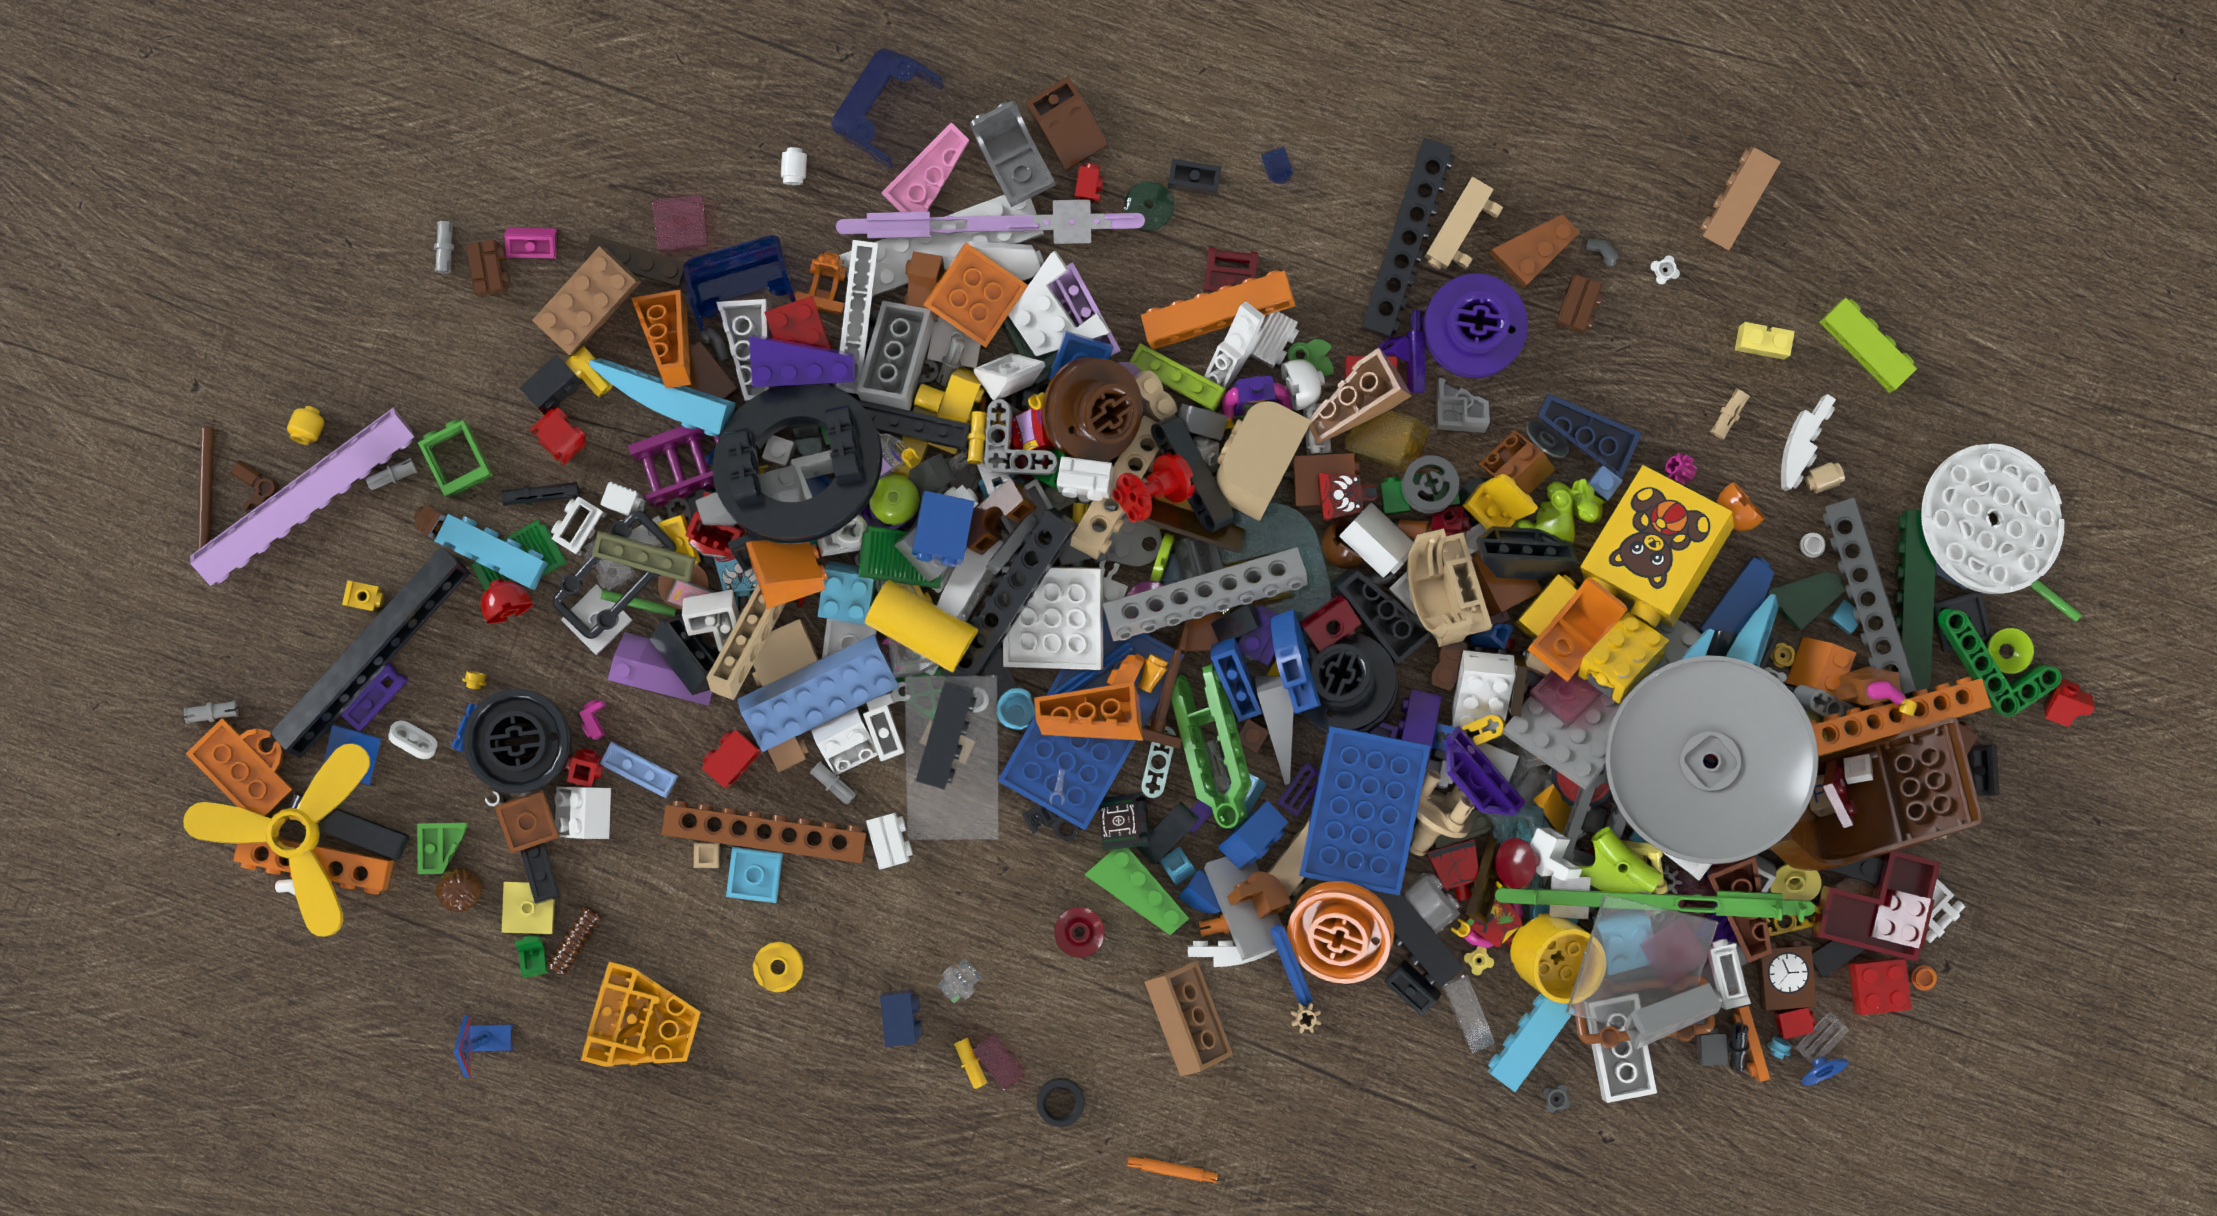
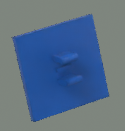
(341, 735)

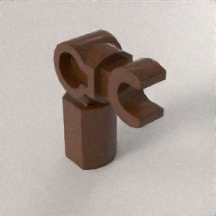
(264, 486)

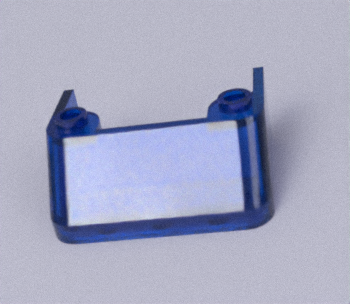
(850, 118)
(736, 273)

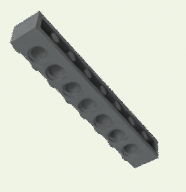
(1849, 511)

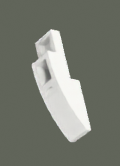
(1236, 347)
(1798, 449)
(1223, 954)

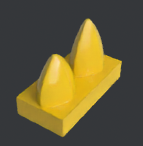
(676, 529)

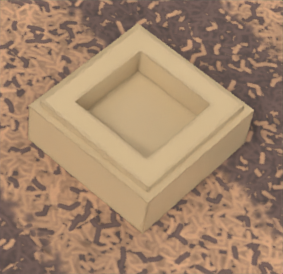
(706, 855)

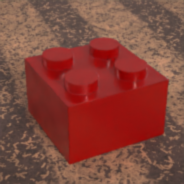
(731, 758)
(1880, 986)

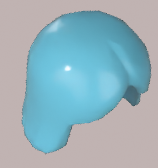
(1017, 711)

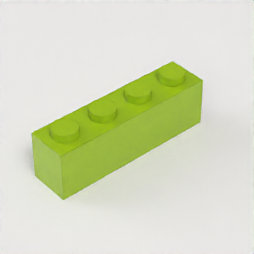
(1868, 344)

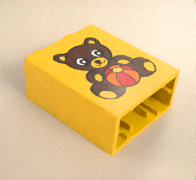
(1658, 547)

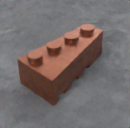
(1750, 931)

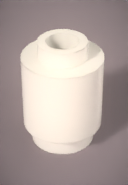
(793, 166)

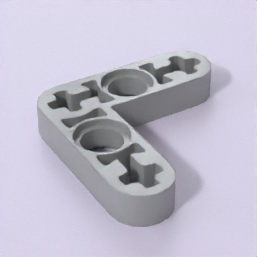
(1003, 448)

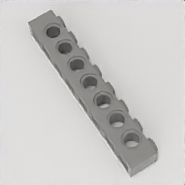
(1212, 584)

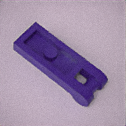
(374, 698)

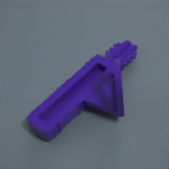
(1411, 350)

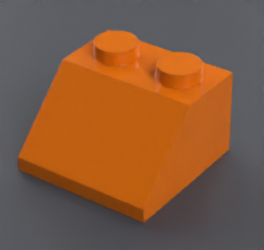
(1819, 665)

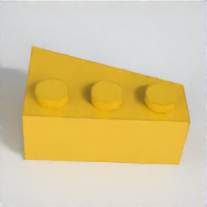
(960, 399)

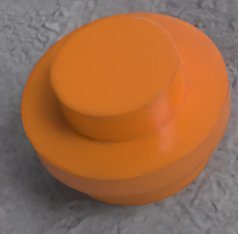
(1923, 977)

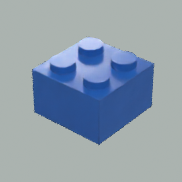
(1254, 836)

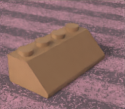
(1188, 1018)

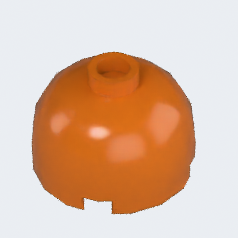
(1745, 514)

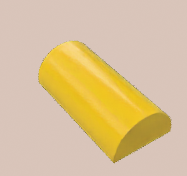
(920, 625)

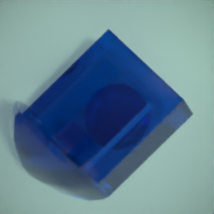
(1277, 165)

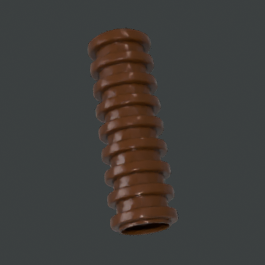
(574, 941)

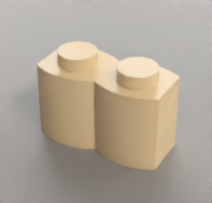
(1156, 402)

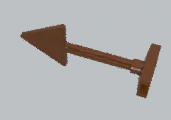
(1158, 724)

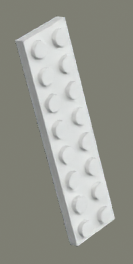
(895, 252)

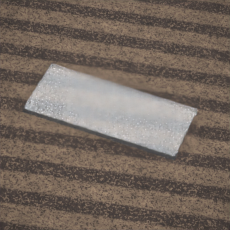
(971, 802)

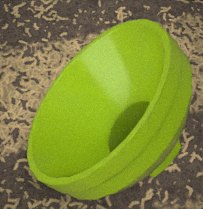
(2022, 650)

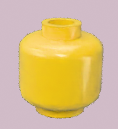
(305, 425)

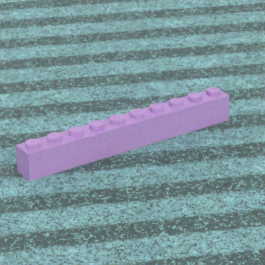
(302, 497)

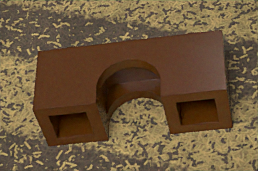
(1009, 500)

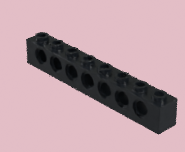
(1441, 156)
(1061, 529)

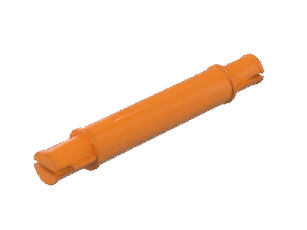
(1172, 1169)

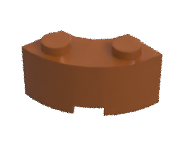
(923, 274)

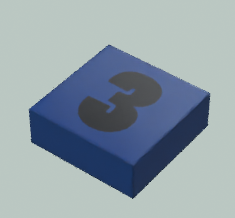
(1440, 735)

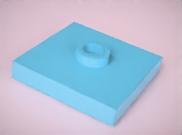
(754, 874)

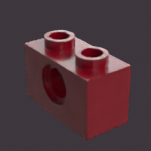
(1315, 624)

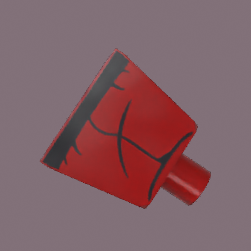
(1456, 866)

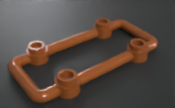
(1611, 1036)

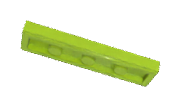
(1179, 377)

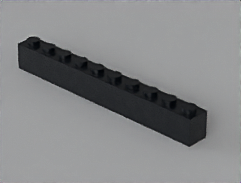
(370, 653)

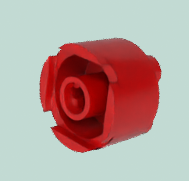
(558, 436)

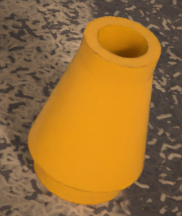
(1152, 672)

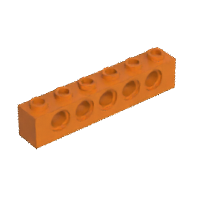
(378, 868)

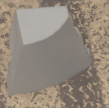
(1460, 410)

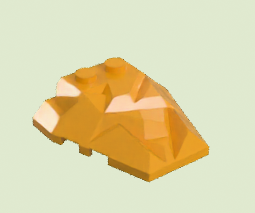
(638, 1021)

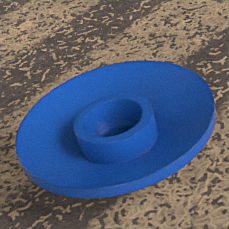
(1823, 1069)

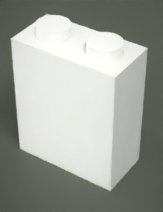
(1378, 540)

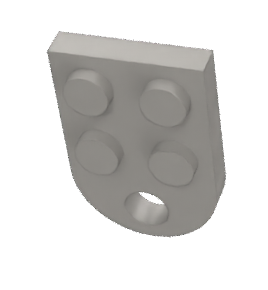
(1128, 542)

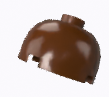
(1336, 550)

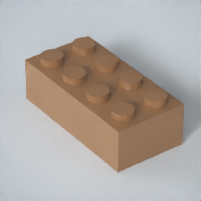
(587, 300)

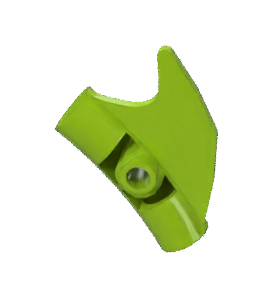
(1618, 867)

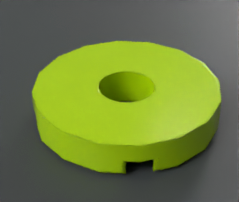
(1162, 557)

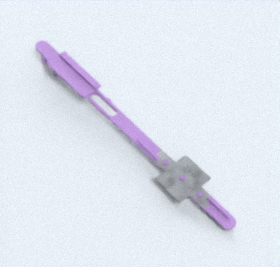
(1070, 222)

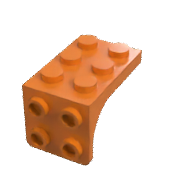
(1578, 628)

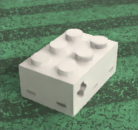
(1483, 688)

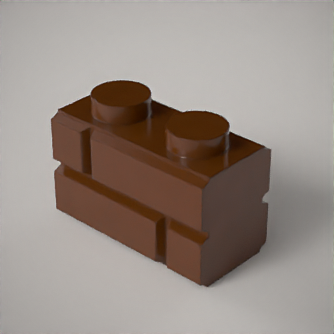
(487, 268)
(1579, 304)

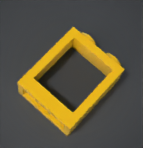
(1546, 606)

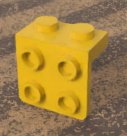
(1499, 502)

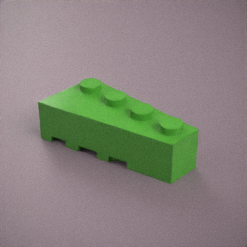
(1134, 885)

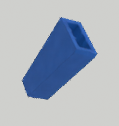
(1740, 598)

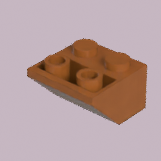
(1520, 461)

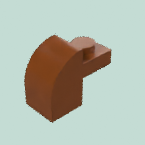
(1264, 891)

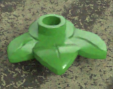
(1315, 353)

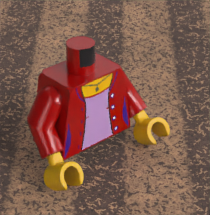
(1029, 430)

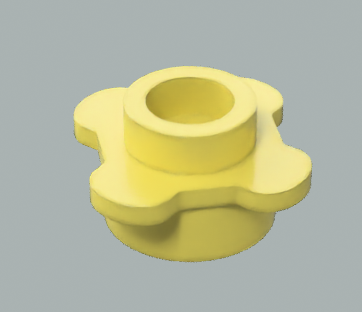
(1472, 957)

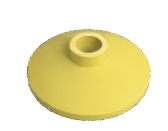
(1803, 888)

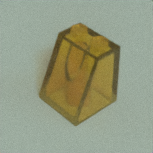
(1388, 440)

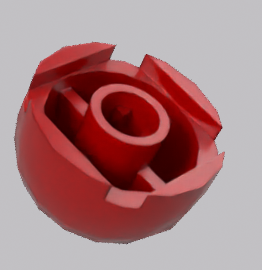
(504, 600)

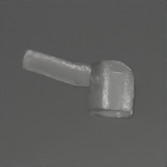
(1058, 788)

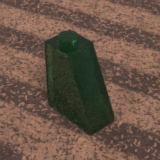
(1806, 598)

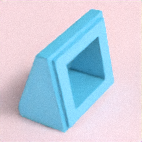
(1844, 617)
(1177, 866)

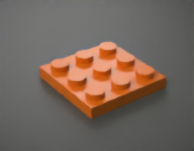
(975, 294)

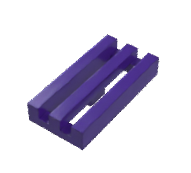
(1288, 807)

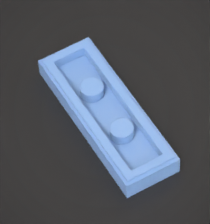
(639, 770)

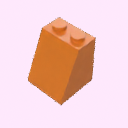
(785, 570)

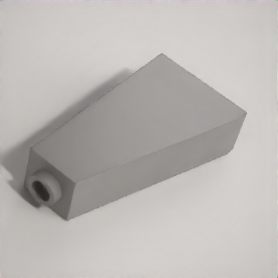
(1672, 1015)

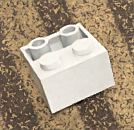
(845, 741)
(583, 812)

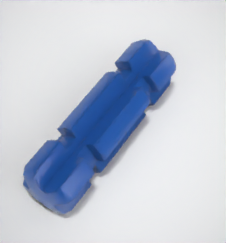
(457, 743)

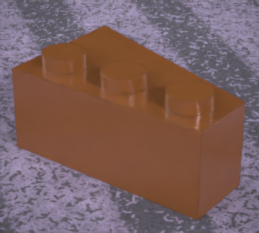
(1532, 251)

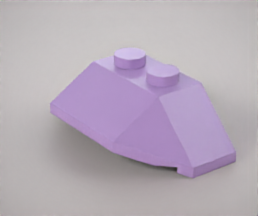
(1078, 302)

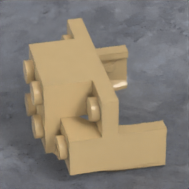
(1448, 592)

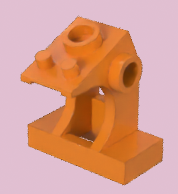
(831, 266)

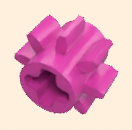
(1681, 468)

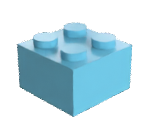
(846, 594)

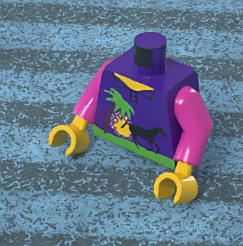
(1250, 392)

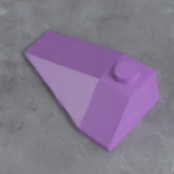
(642, 666)

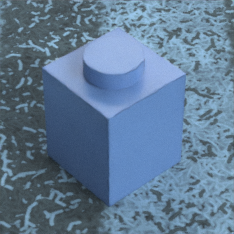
(1604, 483)

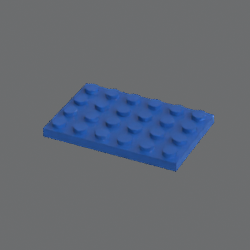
(1364, 809)

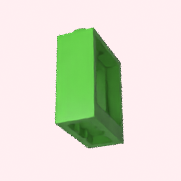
(466, 481)

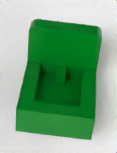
(532, 956)

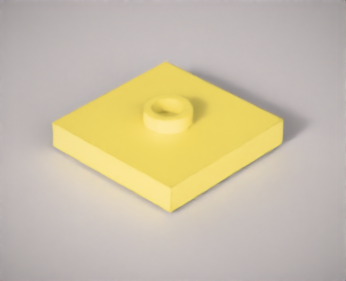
(522, 914)

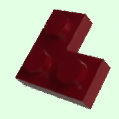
(1835, 788)

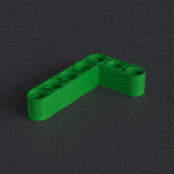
(1989, 668)

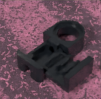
(1043, 816)

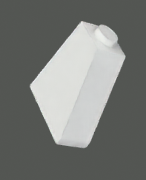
(1015, 258)

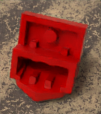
(712, 539)

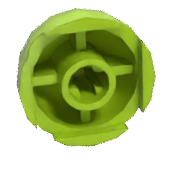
(895, 500)

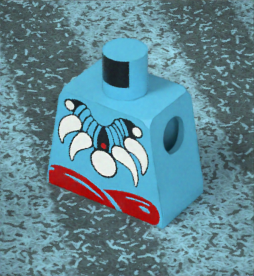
(734, 578)

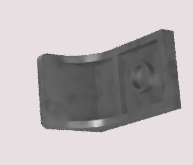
(1011, 153)

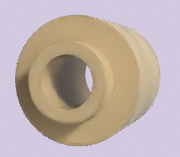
(1824, 477)

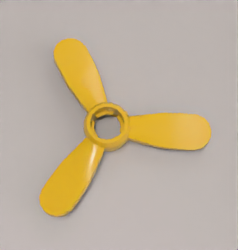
(310, 882)

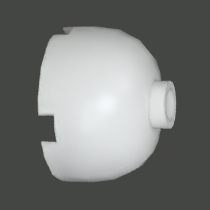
(1302, 382)

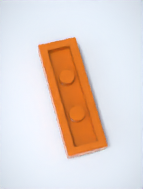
(1757, 1064)

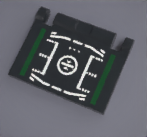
(1124, 821)

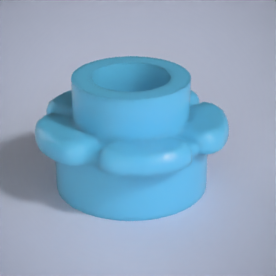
(1779, 1047)

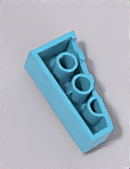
(491, 551)

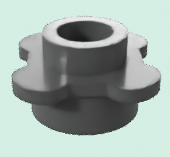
(1562, 1103)

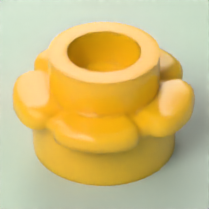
(1789, 655)
(474, 680)

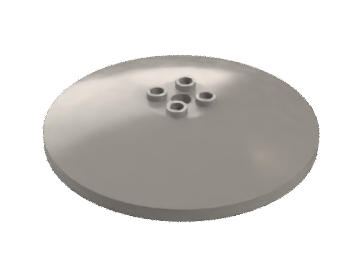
(1722, 711)

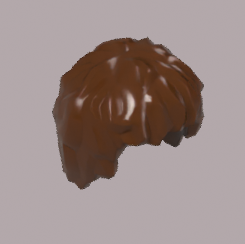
(459, 889)

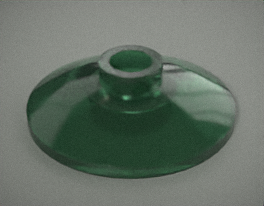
(1163, 204)

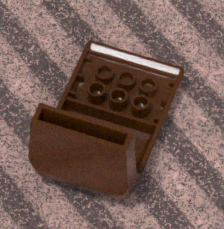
(1916, 795)

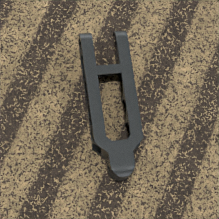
(1576, 818)

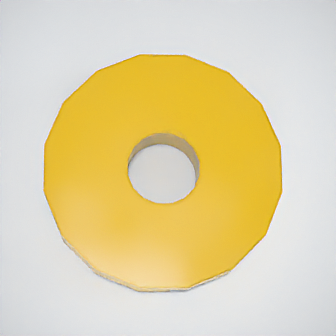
(793, 966)

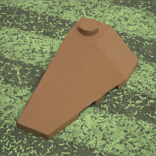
(1364, 394)

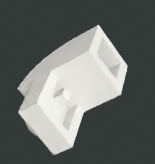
(1551, 848)

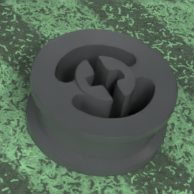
(1449, 478)

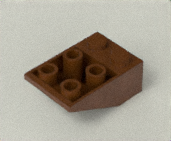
(1066, 123)

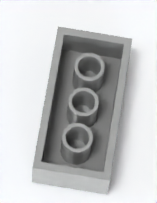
(896, 355)

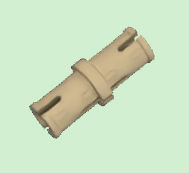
(1730, 414)

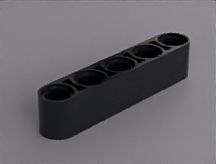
(1207, 498)
(360, 831)

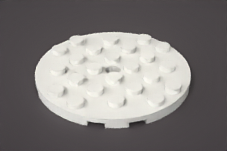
(1958, 524)

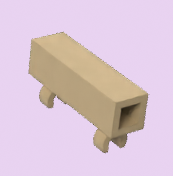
(1459, 222)

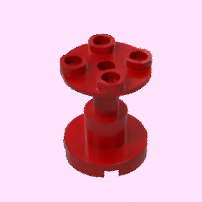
(1169, 480)

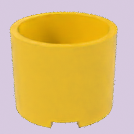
(1550, 955)

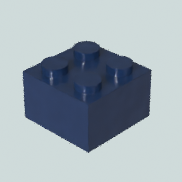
(900, 1018)

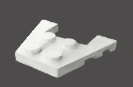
(1042, 317)

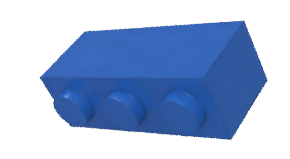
(1236, 678)

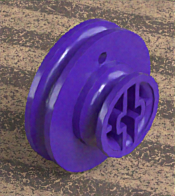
(1452, 335)

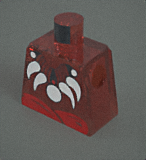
(1342, 495)

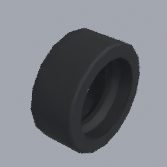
(1041, 1102)

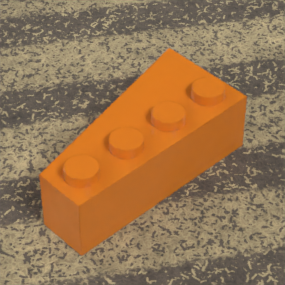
(1092, 713)

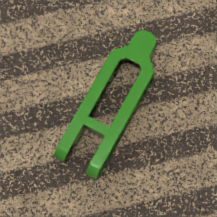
(1230, 805)

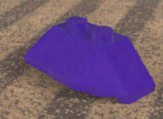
(1479, 777)

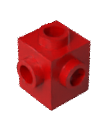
(582, 775)

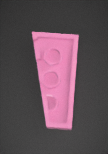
(925, 176)

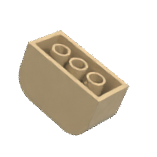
(1259, 456)

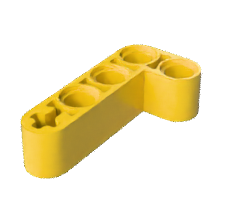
(926, 402)

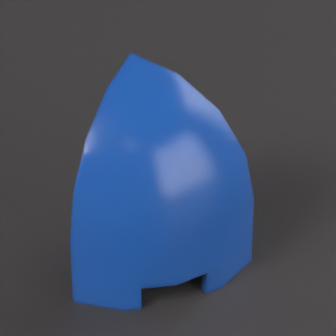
(1493, 638)
(1200, 894)

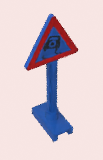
(480, 1038)

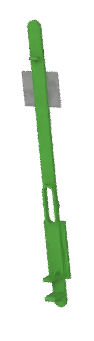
(1574, 898)

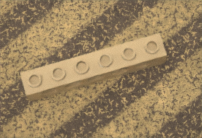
(1094, 542)
(743, 646)

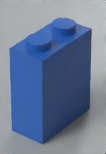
(942, 528)

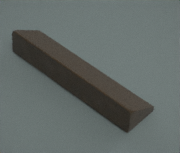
(1187, 524)

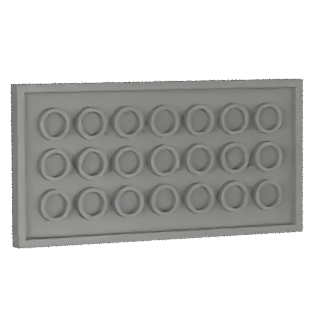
(1581, 748)

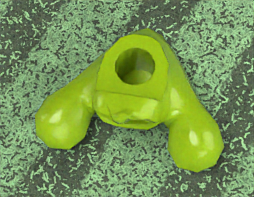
(1585, 504)
(1554, 516)

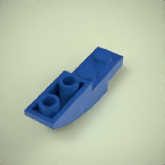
(1292, 661)

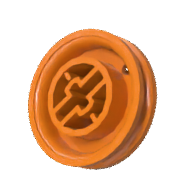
(1335, 931)

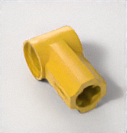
(580, 366)

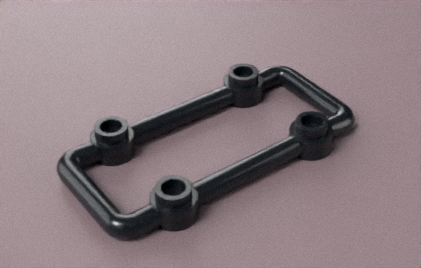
(573, 582)

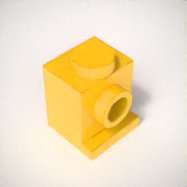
(353, 593)

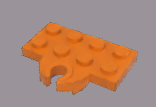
(242, 766)

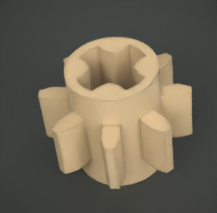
(1309, 1011)

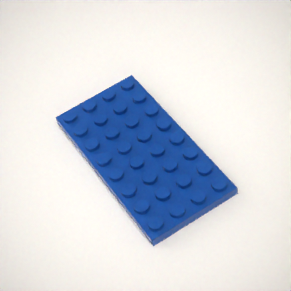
(1087, 761)

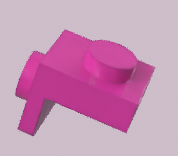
(591, 724)

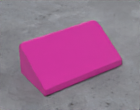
(531, 243)

